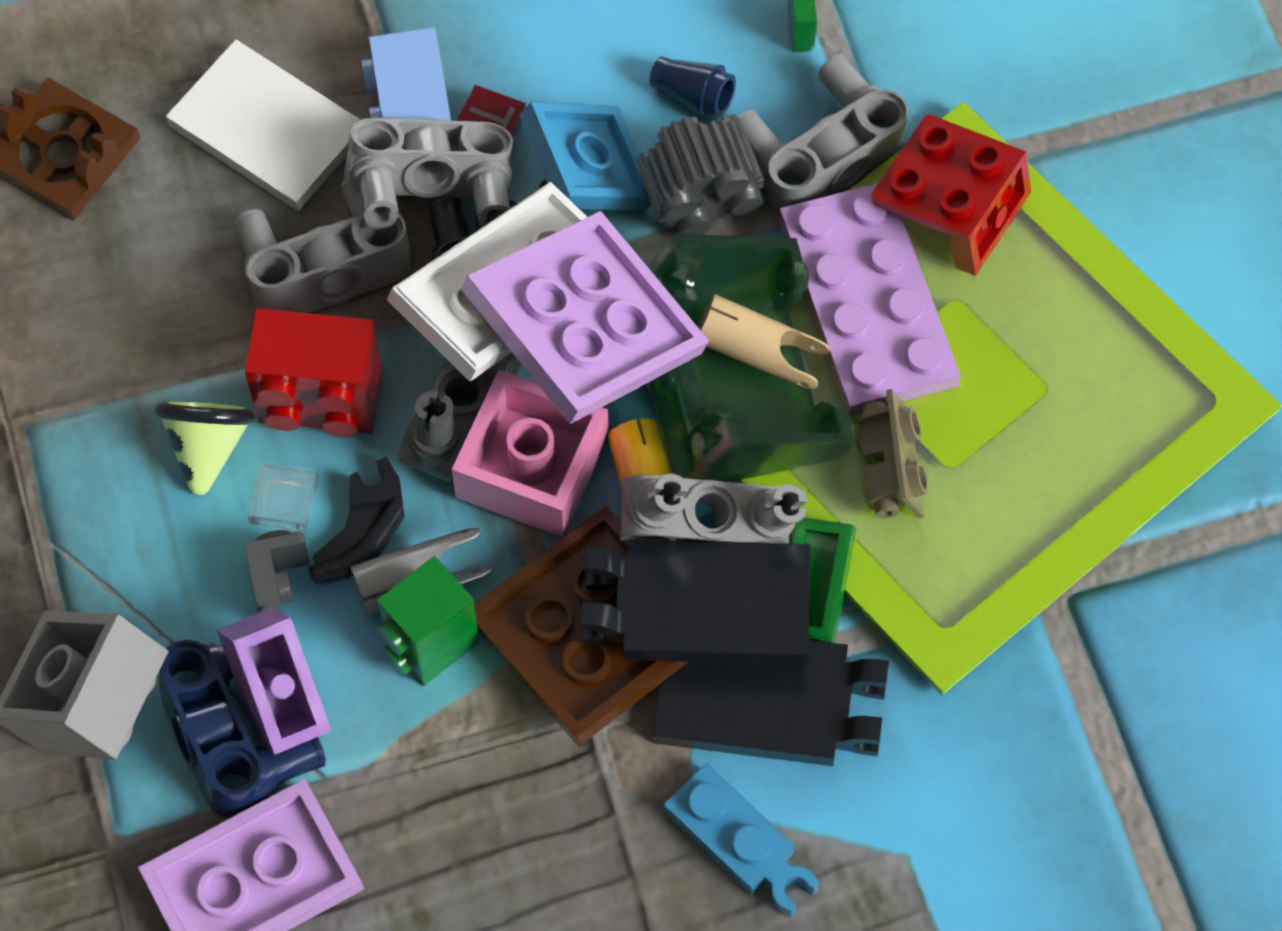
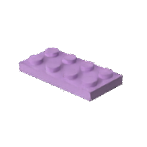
(870, 299)

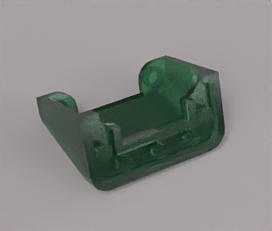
(720, 413)

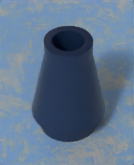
(697, 85)

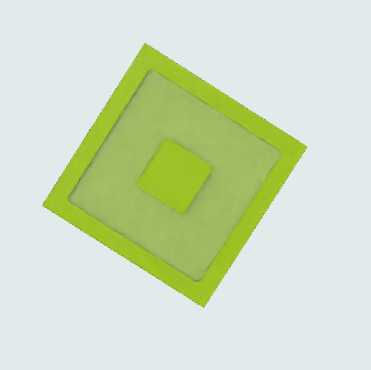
(1067, 432)

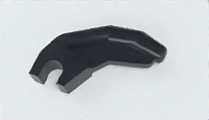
(369, 527)

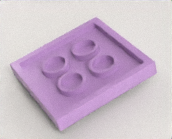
(584, 316)

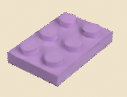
(255, 869)

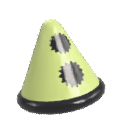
(203, 438)

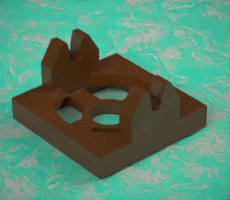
(91, 170)

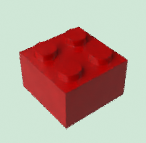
(314, 371)

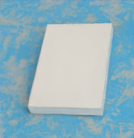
(265, 124)

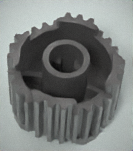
(701, 174)

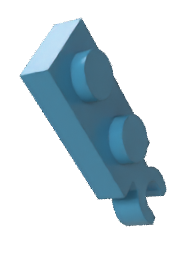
(738, 837)

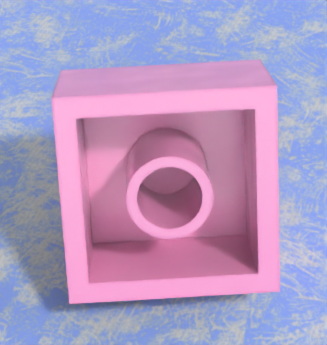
(527, 456)

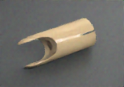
(756, 340)

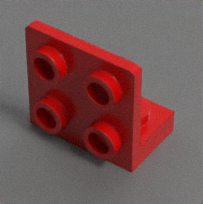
(957, 186)

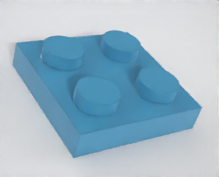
(587, 154)

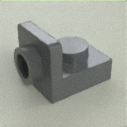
(268, 566)

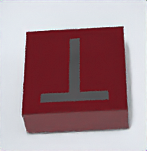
(493, 107)

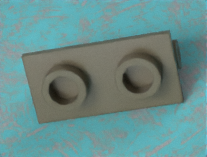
(901, 477)

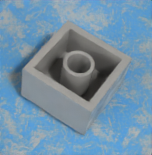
(81, 684)

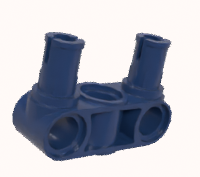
(215, 733)

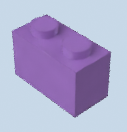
(274, 680)

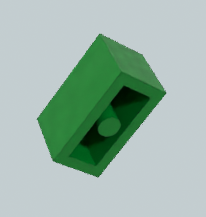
(427, 622)

